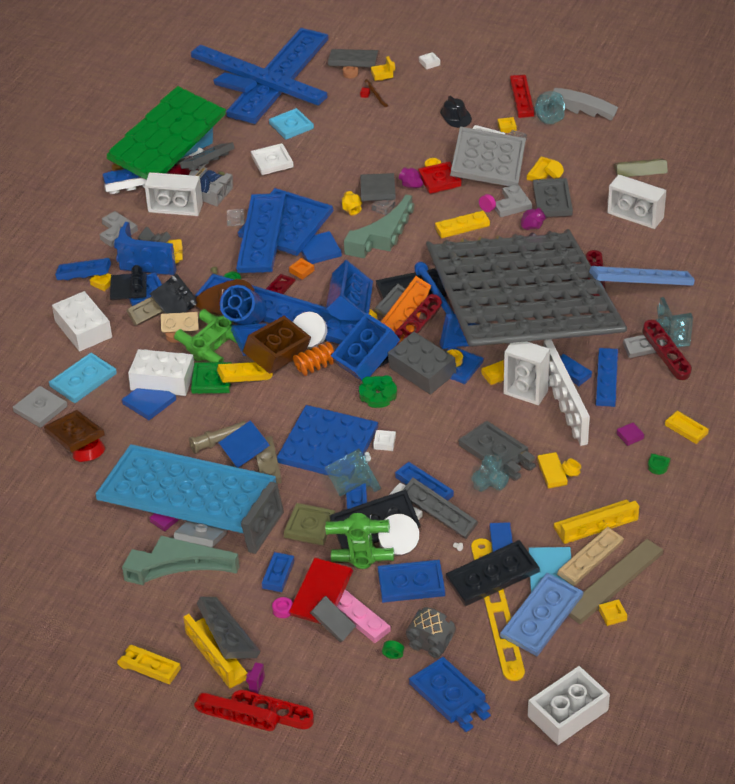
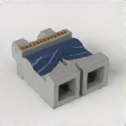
(213, 185)

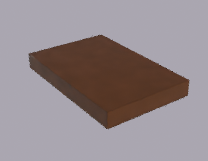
(74, 430)

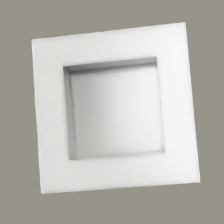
(429, 60)
(384, 440)

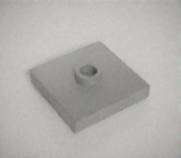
(40, 406)
(199, 534)

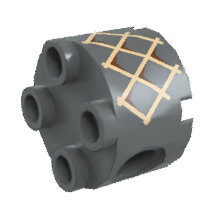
(430, 632)

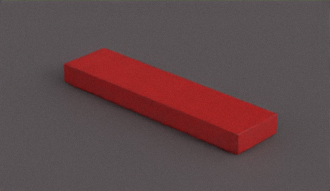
(522, 96)

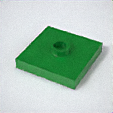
(207, 379)

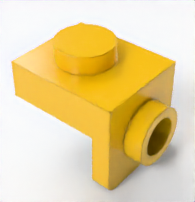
(383, 71)
(178, 250)

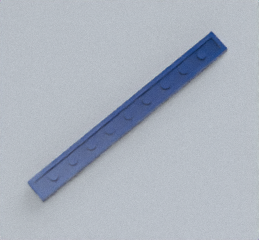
(259, 74)

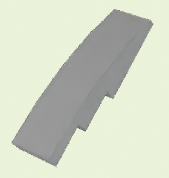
(589, 104)

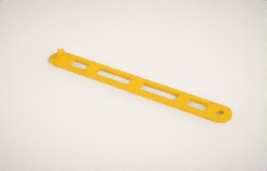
(511, 669)

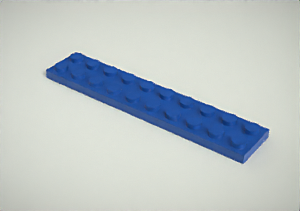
(289, 63)
(283, 305)

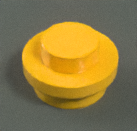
(571, 467)

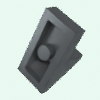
(147, 235)

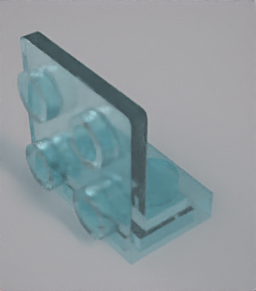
(676, 326)
(351, 473)

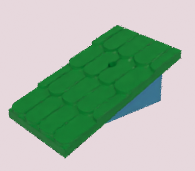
(167, 134)

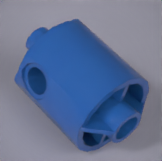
(242, 305)

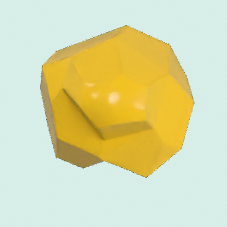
(351, 203)

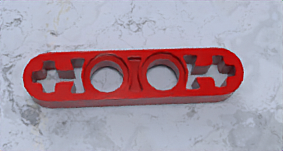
(275, 705)
(236, 711)

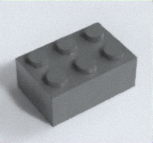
(422, 362)

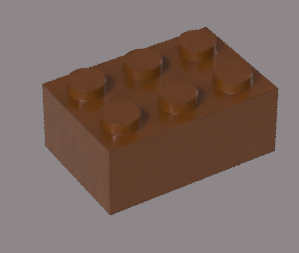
(276, 344)

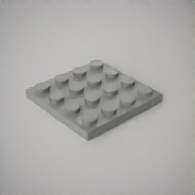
(488, 157)

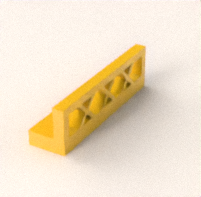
(596, 521)
(228, 669)

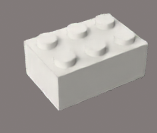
(173, 194)
(636, 201)
(82, 321)
(161, 371)
(526, 371)
(568, 705)

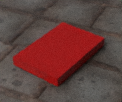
(321, 580)

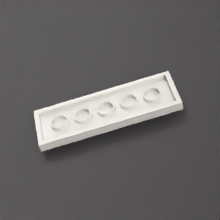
(567, 395)

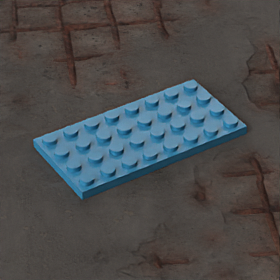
(183, 487)

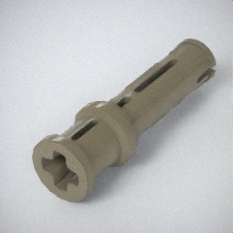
(209, 439)

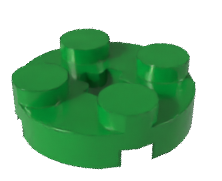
(384, 384)

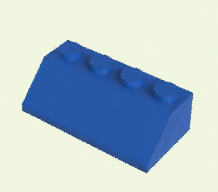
(349, 293)

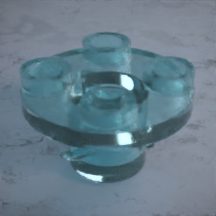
(550, 107)
(490, 474)

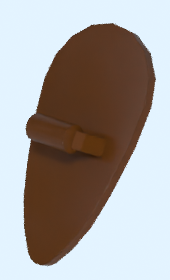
(211, 297)

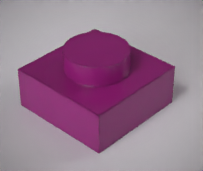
(255, 677)

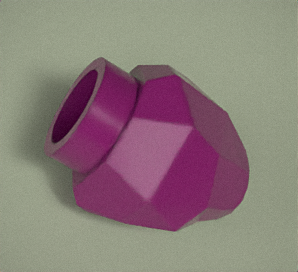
(410, 178)
(533, 219)

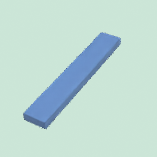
(638, 275)

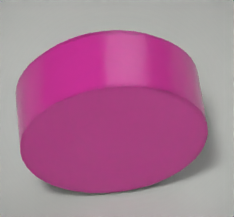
(487, 203)
(281, 607)

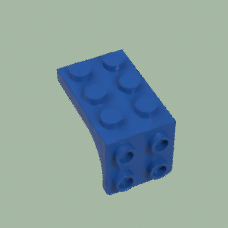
(149, 255)

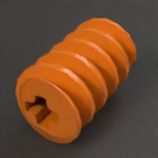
(313, 358)

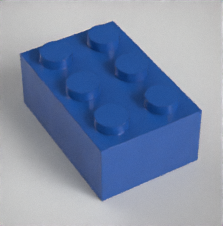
(365, 347)

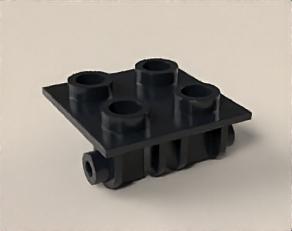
(129, 285)
(174, 296)

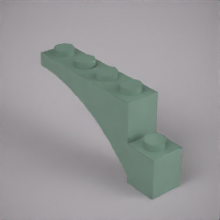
(380, 234)
(176, 556)

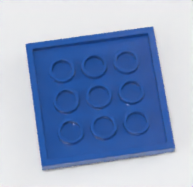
(300, 221)
(325, 437)

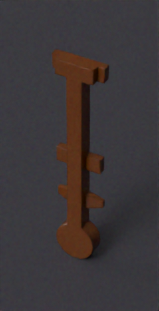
(373, 89)

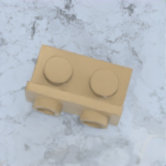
(174, 321)

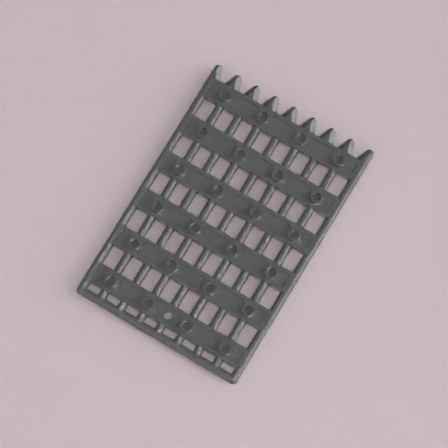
(523, 329)

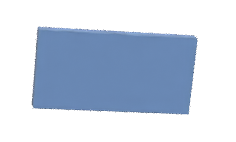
(541, 614)

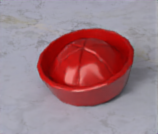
(89, 452)

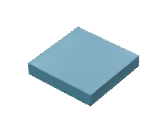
(291, 123)

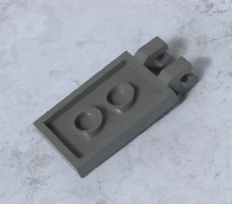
(493, 441)

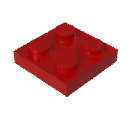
(438, 177)

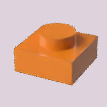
(301, 268)

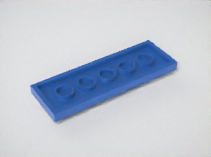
(261, 233)

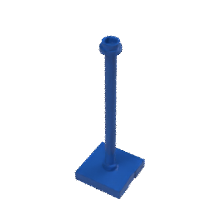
(452, 333)

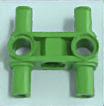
(209, 338)
(361, 548)

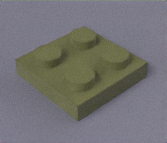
(308, 524)

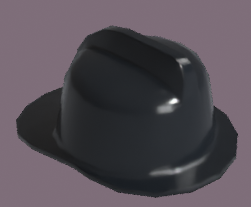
(455, 113)

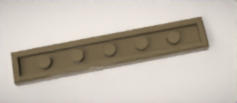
(615, 580)

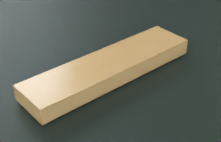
(590, 556)

